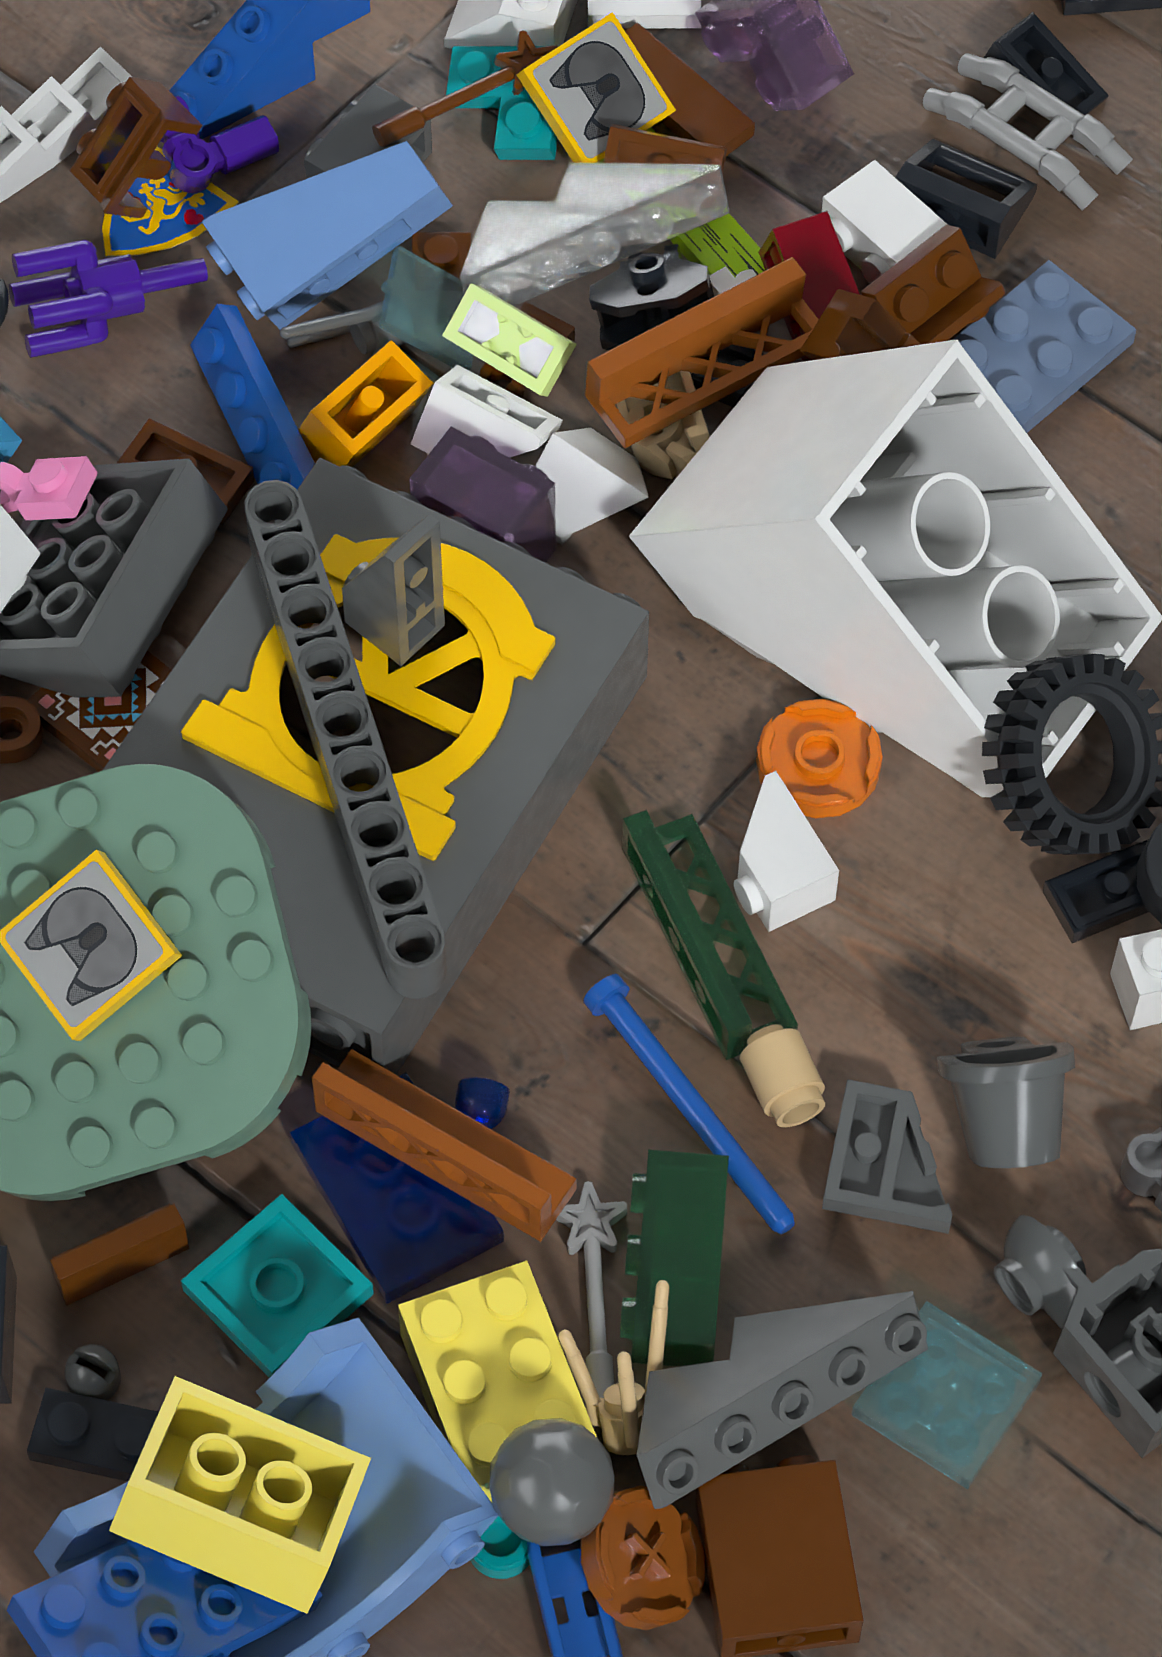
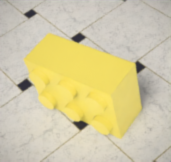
(488, 1363)
(240, 1495)

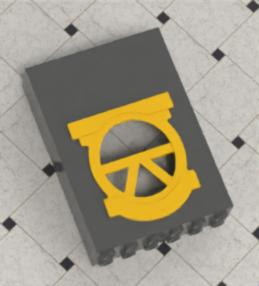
(554, 686)

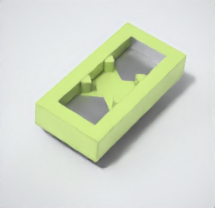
(509, 340)

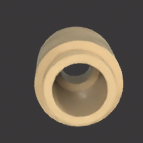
(783, 1075)

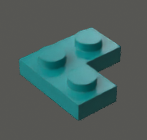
(521, 127)

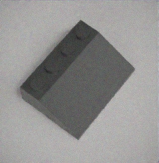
(107, 577)

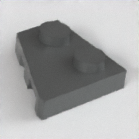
(883, 1162)

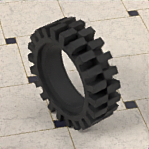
(1019, 754)

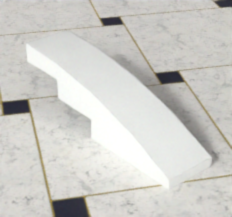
(54, 121)

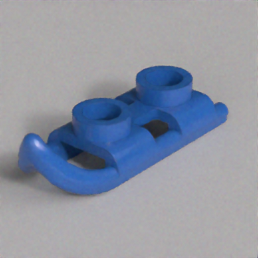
(564, 1578)

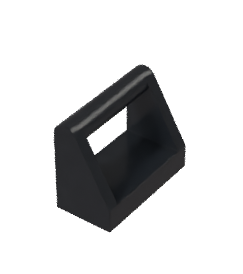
(982, 219)

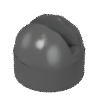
(86, 1382)

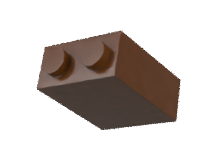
(779, 1558)

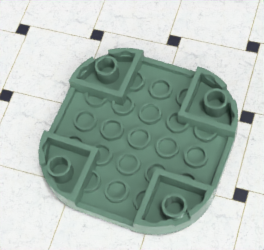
(200, 1048)

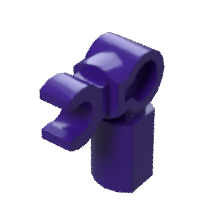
(196, 161)

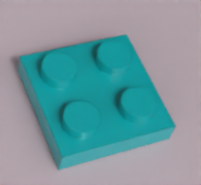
(276, 1285)

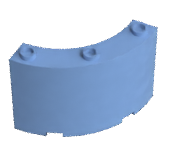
(409, 1520)

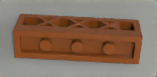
(690, 338)
(443, 1143)

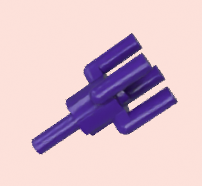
(91, 292)

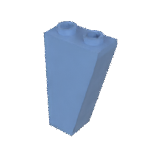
(323, 230)

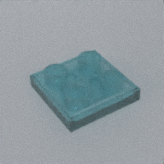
(951, 1399)

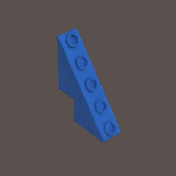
(260, 57)

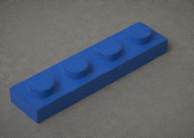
(250, 399)

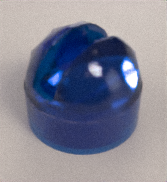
(482, 1100)

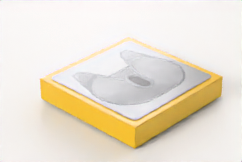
(592, 85)
(88, 945)

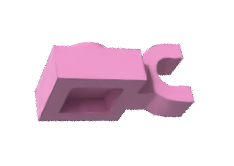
(50, 490)

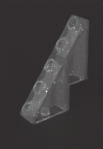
(596, 220)

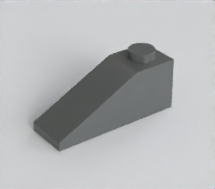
(399, 593)

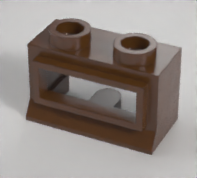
(127, 142)

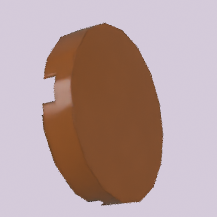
(643, 1561)

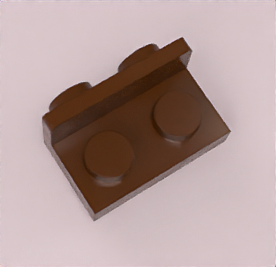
(936, 288)

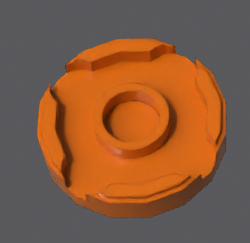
(821, 756)

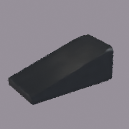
(1048, 64)

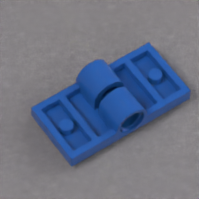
(143, 1607)

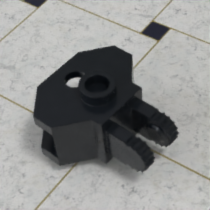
(647, 293)

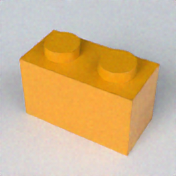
(365, 407)

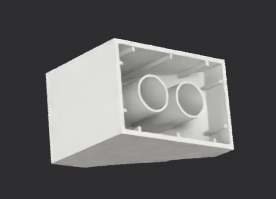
(895, 549)

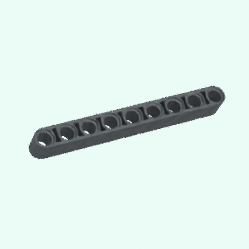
(346, 758)

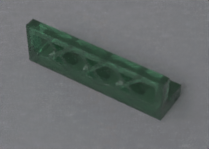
(694, 939)

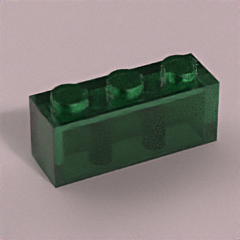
(681, 1244)

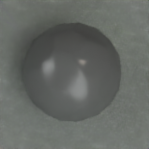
(551, 1482)

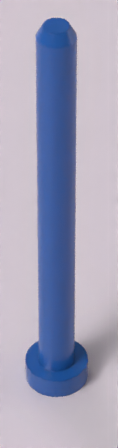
(609, 999)

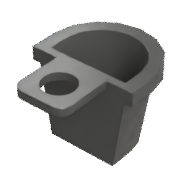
(1009, 1099)

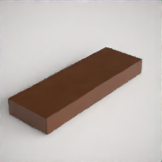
(701, 110)

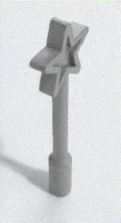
(590, 1229)

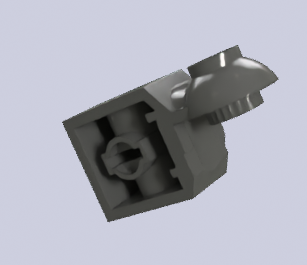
(1106, 1326)

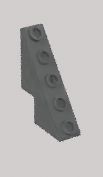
(777, 1378)

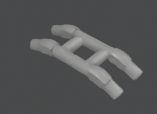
(1039, 151)

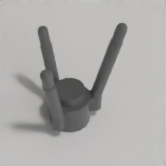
(361, 323)

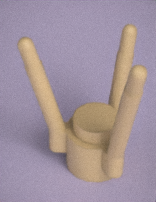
(623, 1403)

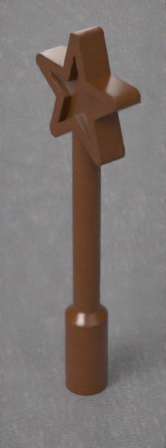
(511, 64)

